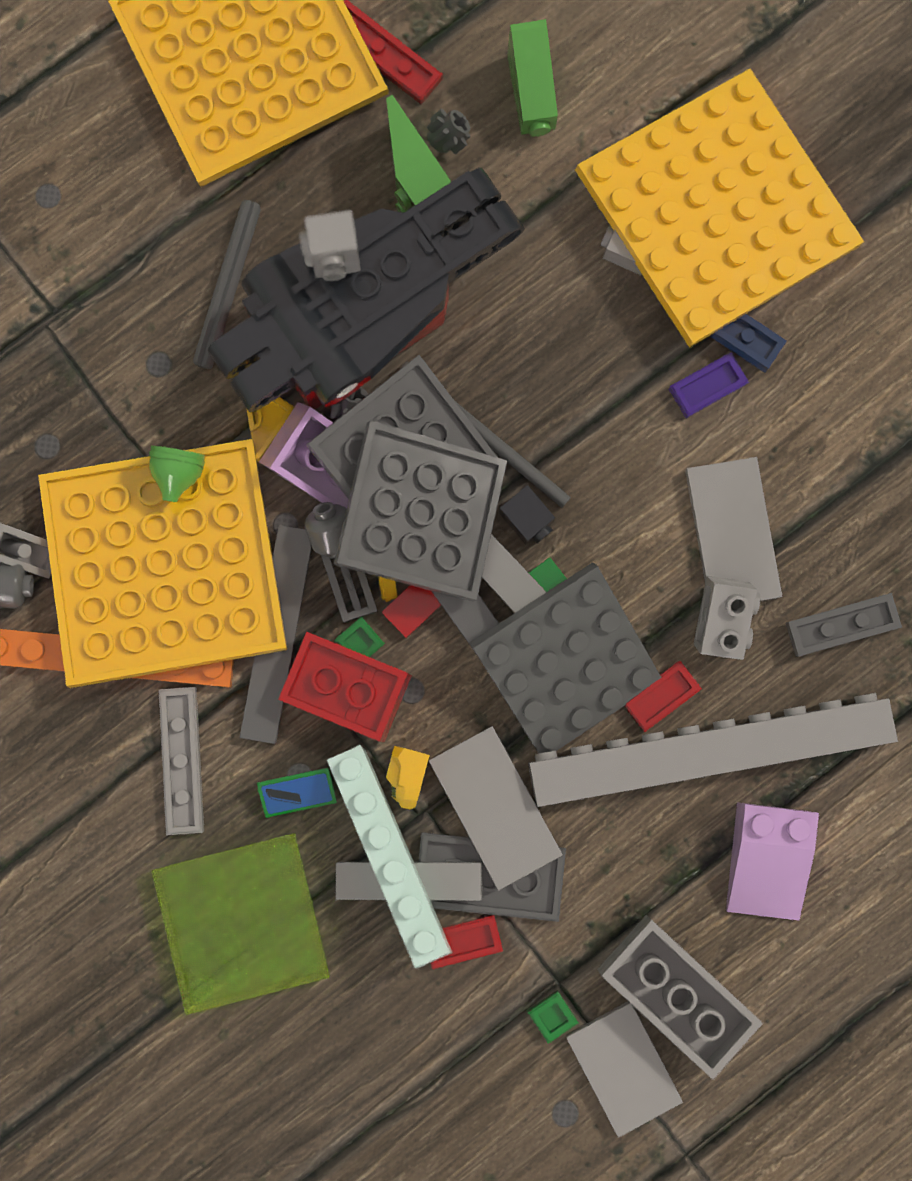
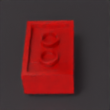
(345, 687)

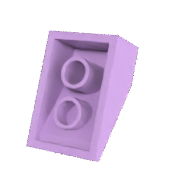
(294, 461)
(771, 860)

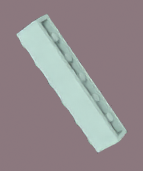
(389, 857)

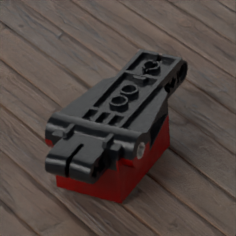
(346, 330)

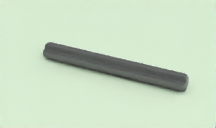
(227, 281)

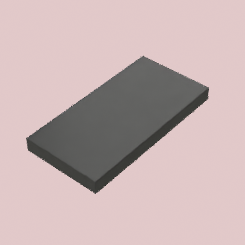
(530, 897)

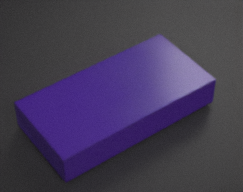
(708, 385)

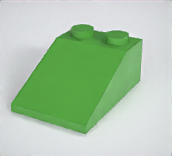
(414, 165)

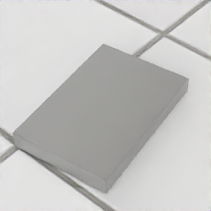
(624, 1068)

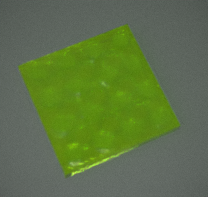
(240, 923)

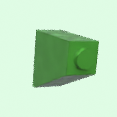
(532, 77)

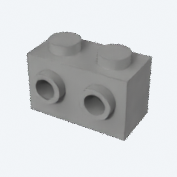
(330, 245)
(726, 617)

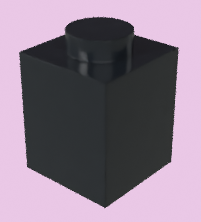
(527, 516)

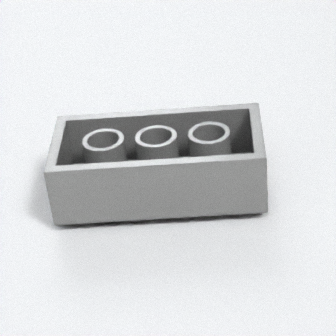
(679, 997)

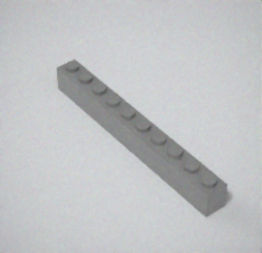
(711, 751)

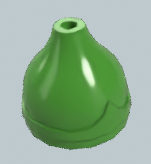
(174, 470)

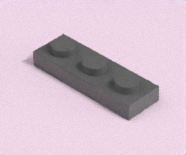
(843, 625)

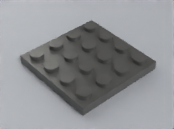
(406, 400)
(420, 511)
(566, 660)

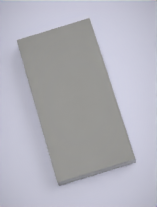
(734, 524)
(495, 808)

